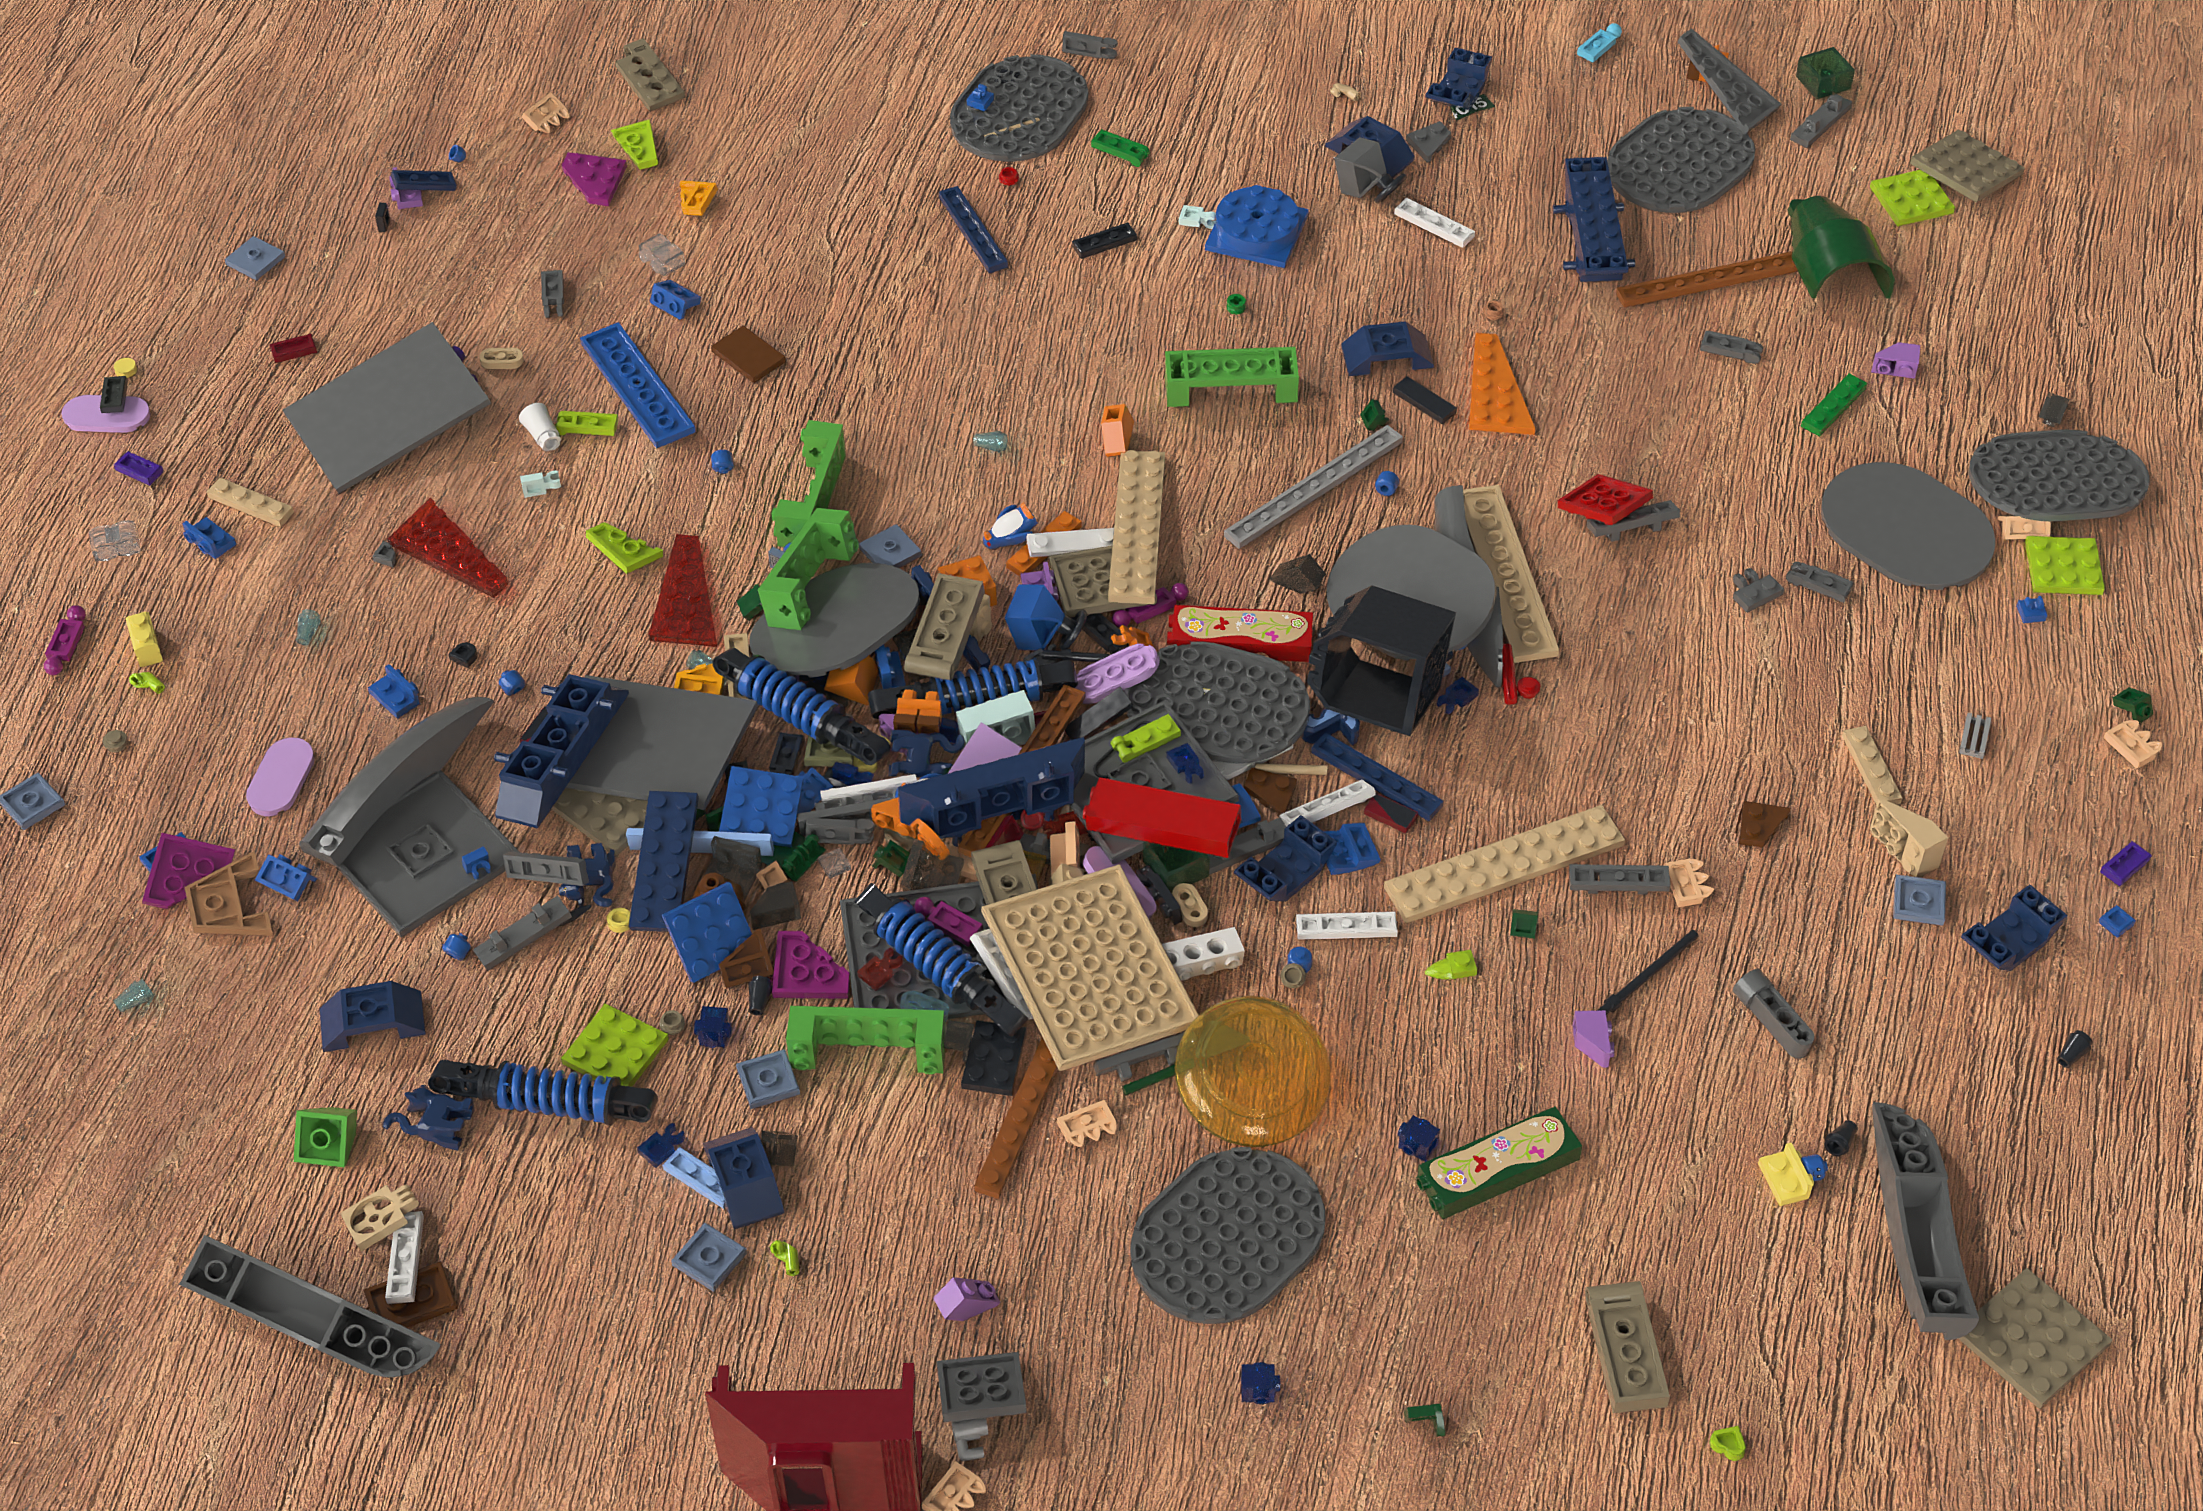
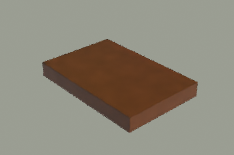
(748, 354)
(431, 1300)

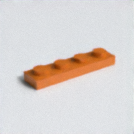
(1021, 560)

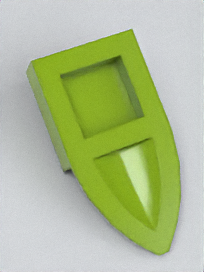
(1454, 966)

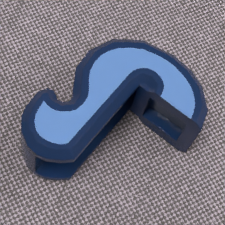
(1331, 723)

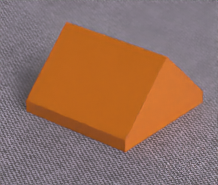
(854, 681)

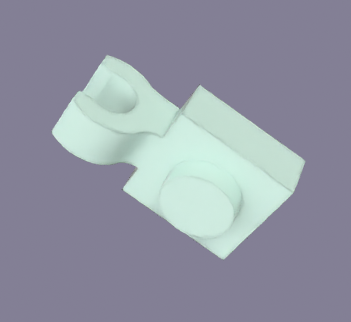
(1193, 216)
(536, 484)

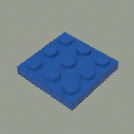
(762, 804)
(707, 930)

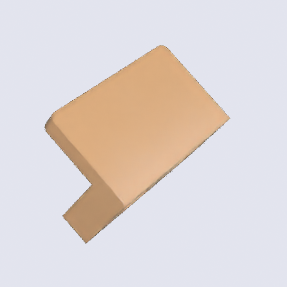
(2019, 528)
(1065, 847)

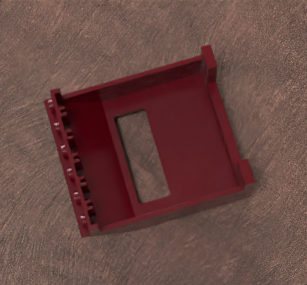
(856, 1435)

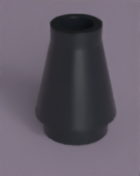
(759, 993)
(2074, 1048)
(1840, 1139)

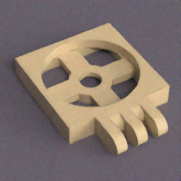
(401, 1201)

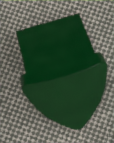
(750, 603)
(1427, 1412)

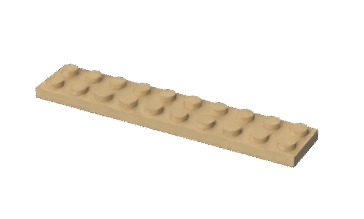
(1137, 527)
(1497, 543)
(1503, 864)

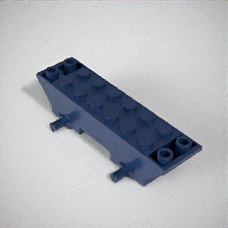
(1594, 221)
(545, 765)
(1027, 781)

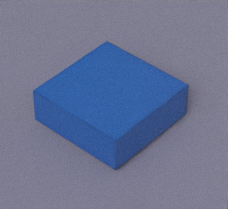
(2117, 921)

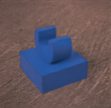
(980, 98)
(2032, 610)
(476, 860)

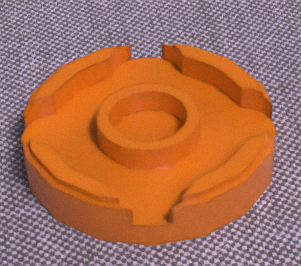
(931, 839)

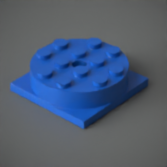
(1257, 225)

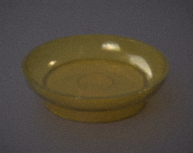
(1252, 1071)

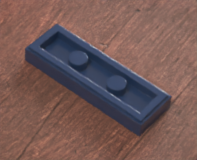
(423, 180)

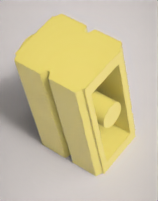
(144, 639)

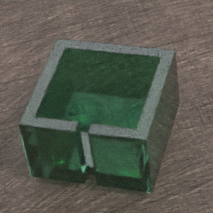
(1825, 73)
(1176, 864)

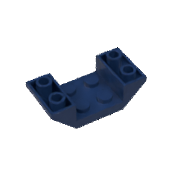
(1463, 81)
(1393, 146)
(1383, 343)
(1290, 863)
(2017, 931)
(370, 1010)
(744, 1177)

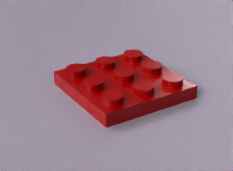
(1605, 499)

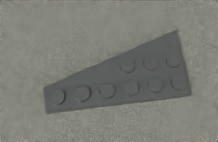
(1737, 91)

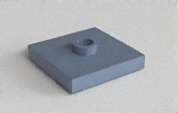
(254, 258)
(890, 548)
(31, 801)
(1919, 899)
(767, 1079)
(709, 1257)

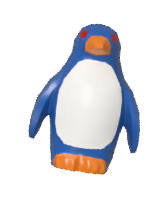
(1010, 527)

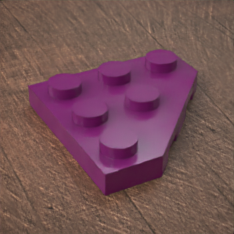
(594, 176)
(179, 864)
(806, 970)

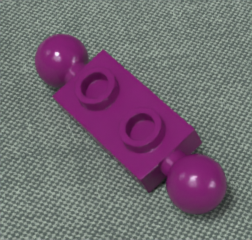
(1165, 601)
(64, 640)
(949, 920)

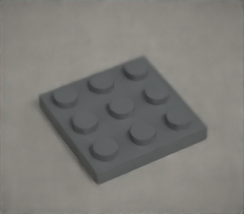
(981, 1387)

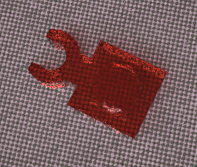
(1058, 826)
(878, 971)

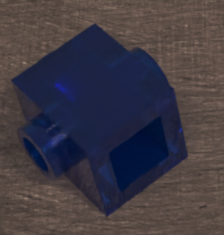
(713, 1027)
(1418, 1138)
(1259, 1383)

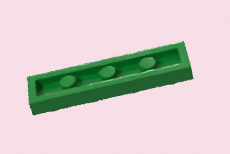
(1834, 404)

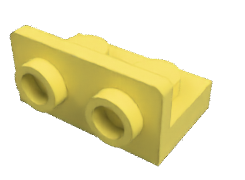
(1787, 1176)

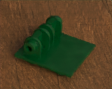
(798, 858)

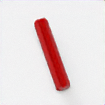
(1508, 676)

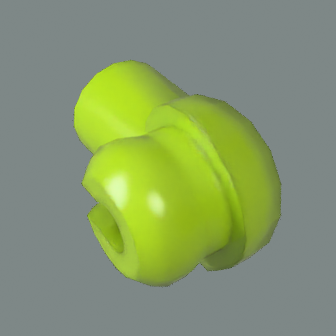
(146, 680)
(788, 1255)

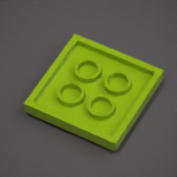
(1912, 197)
(2064, 565)
(615, 1046)

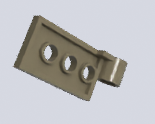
(643, 86)

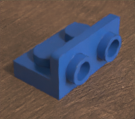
(673, 298)
(208, 537)
(889, 668)
(395, 692)
(811, 788)
(283, 877)

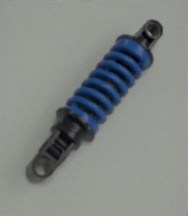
(980, 688)
(799, 705)
(938, 958)
(513, 1087)

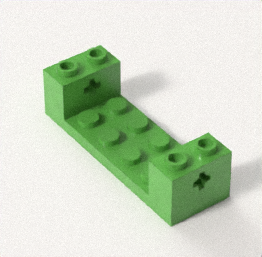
(1231, 368)
(826, 452)
(824, 536)
(866, 1026)

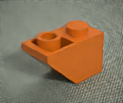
(1116, 429)
(887, 816)

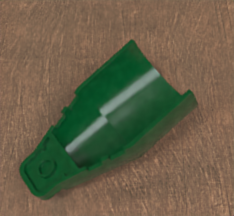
(1832, 239)

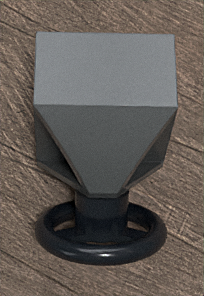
(1362, 168)

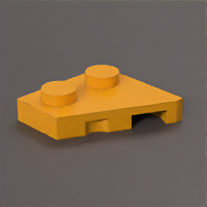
(696, 196)
(700, 679)

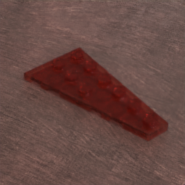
(444, 546)
(684, 604)

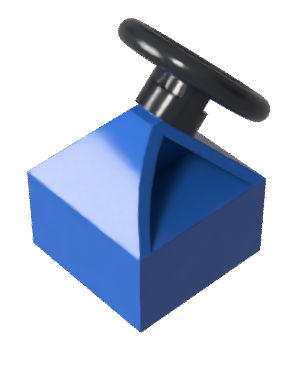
(1036, 618)

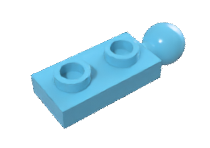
(1600, 42)

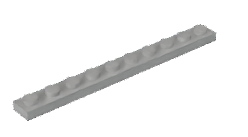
(1313, 487)

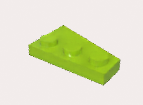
(638, 143)
(621, 549)

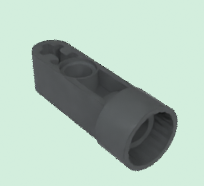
(1756, 994)

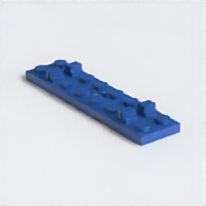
(649, 399)

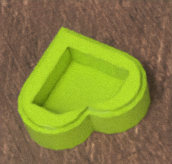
(1728, 1442)

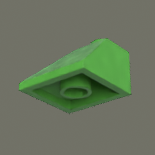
(324, 1135)

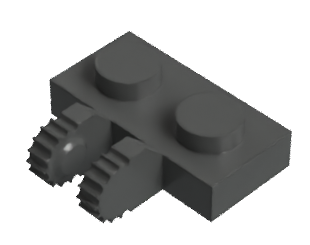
(1757, 592)

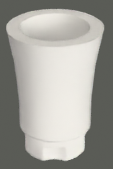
(540, 426)

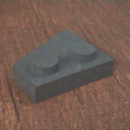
(1429, 139)

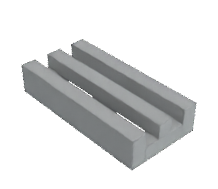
(1977, 721)

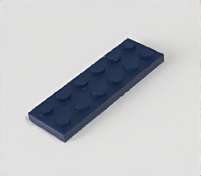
(663, 858)

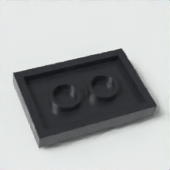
(993, 1059)

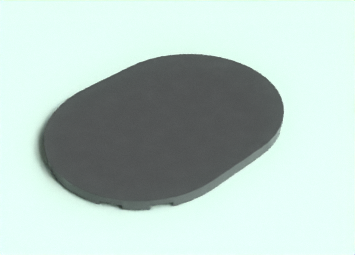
(1043, 90)
(1680, 160)
(2058, 475)
(1908, 525)
(1422, 567)
(850, 618)
(1245, 717)
(1227, 1235)

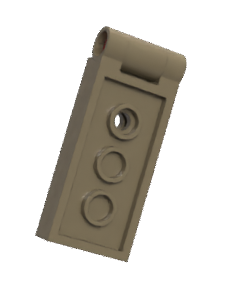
(945, 627)
(1002, 871)
(1629, 1359)

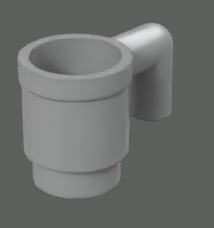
(969, 1430)

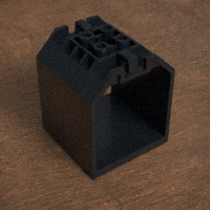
(1372, 691)

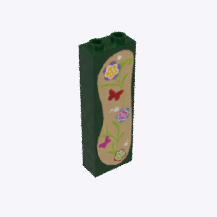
(1498, 1162)

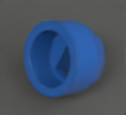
(457, 153)

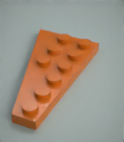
(1494, 392)

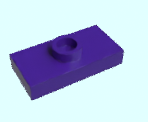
(138, 468)
(2125, 863)

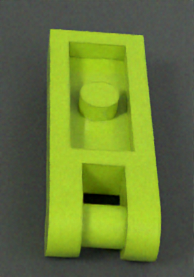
(586, 423)
(1146, 738)

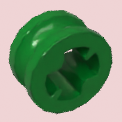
(1236, 299)

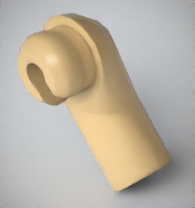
(1346, 90)

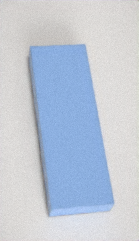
(695, 1175)

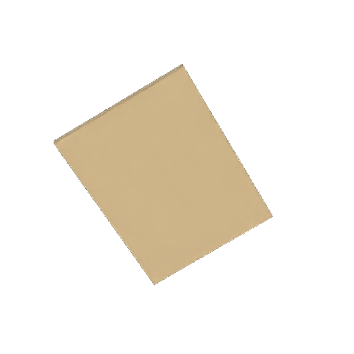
(1090, 967)

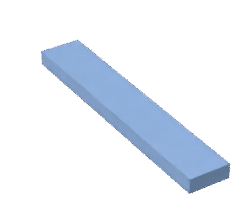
(702, 840)

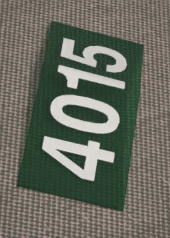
(1481, 104)

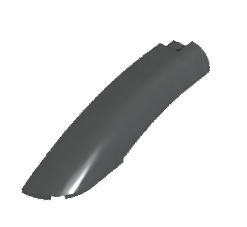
(1452, 523)
(389, 776)
(1922, 1224)
(306, 1311)

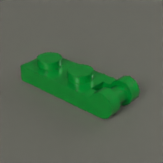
(1120, 147)

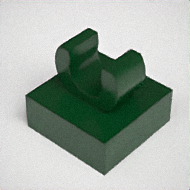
(1373, 415)
(1524, 923)

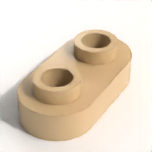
(501, 358)
(1191, 906)

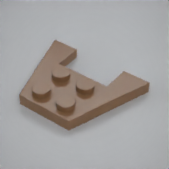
(216, 902)

